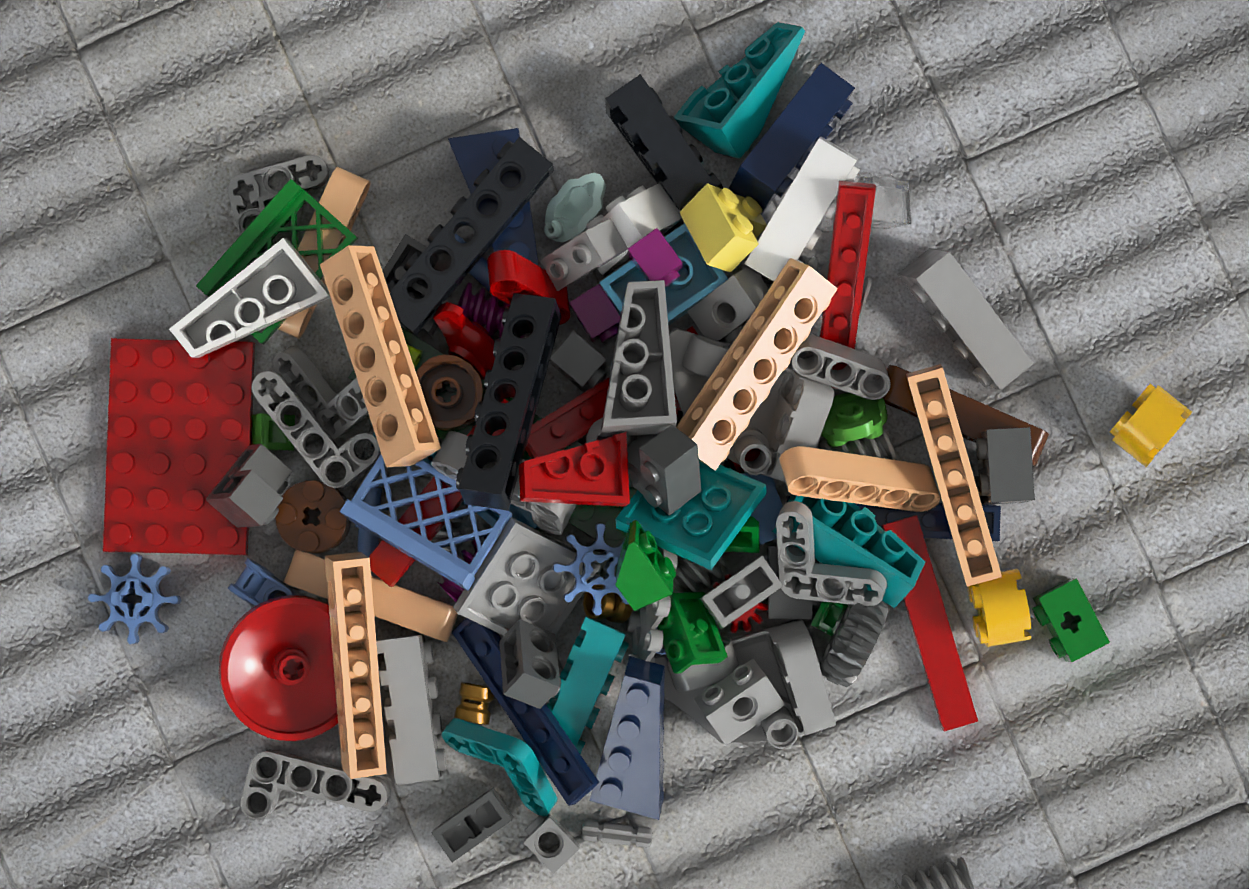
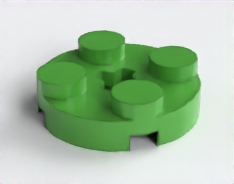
(854, 419)

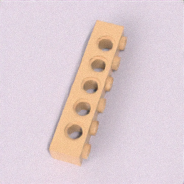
(754, 344)
(380, 356)
(953, 475)
(355, 664)

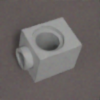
(555, 858)

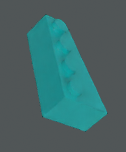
(854, 539)
(586, 677)

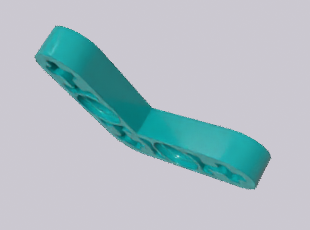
(509, 753)

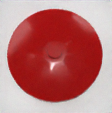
(281, 669)

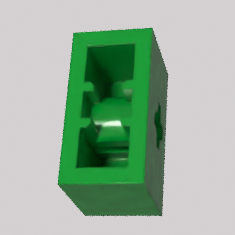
(1087, 631)

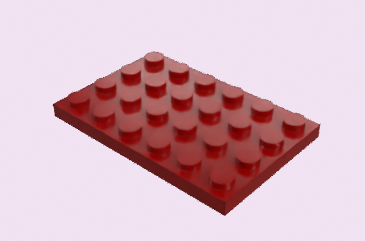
(170, 443)

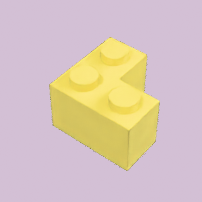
(723, 226)

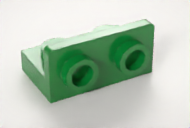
(690, 633)

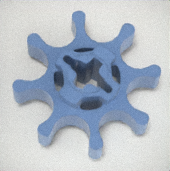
(586, 556)
(134, 583)

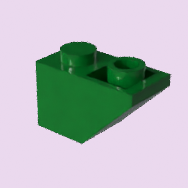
(641, 569)

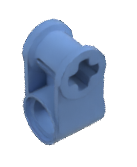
(258, 584)

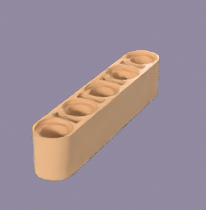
(343, 199)
(859, 479)
(389, 603)

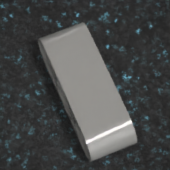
(849, 378)

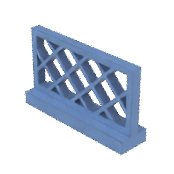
(410, 542)

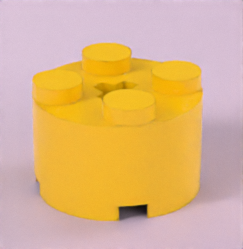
(1152, 424)
(1001, 610)

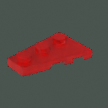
(579, 475)

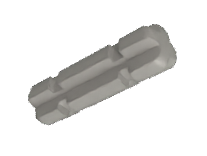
(617, 833)

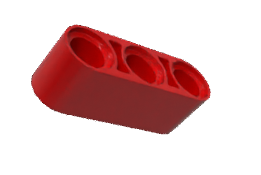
(515, 274)

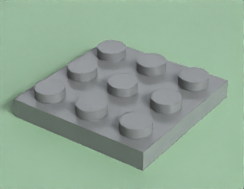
(520, 582)

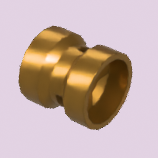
(611, 604)
(473, 711)

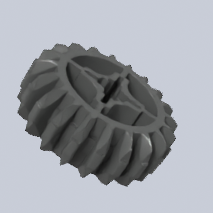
(852, 642)

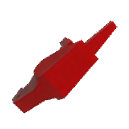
(465, 338)

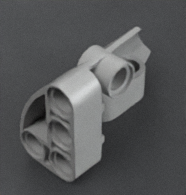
(785, 419)
(790, 665)

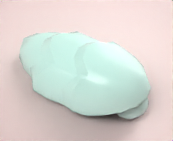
(574, 207)

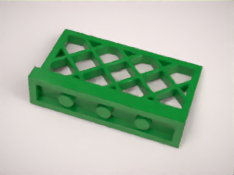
(261, 235)

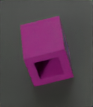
(655, 258)
(596, 314)

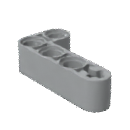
(311, 426)
(547, 516)
(318, 787)

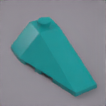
(737, 104)

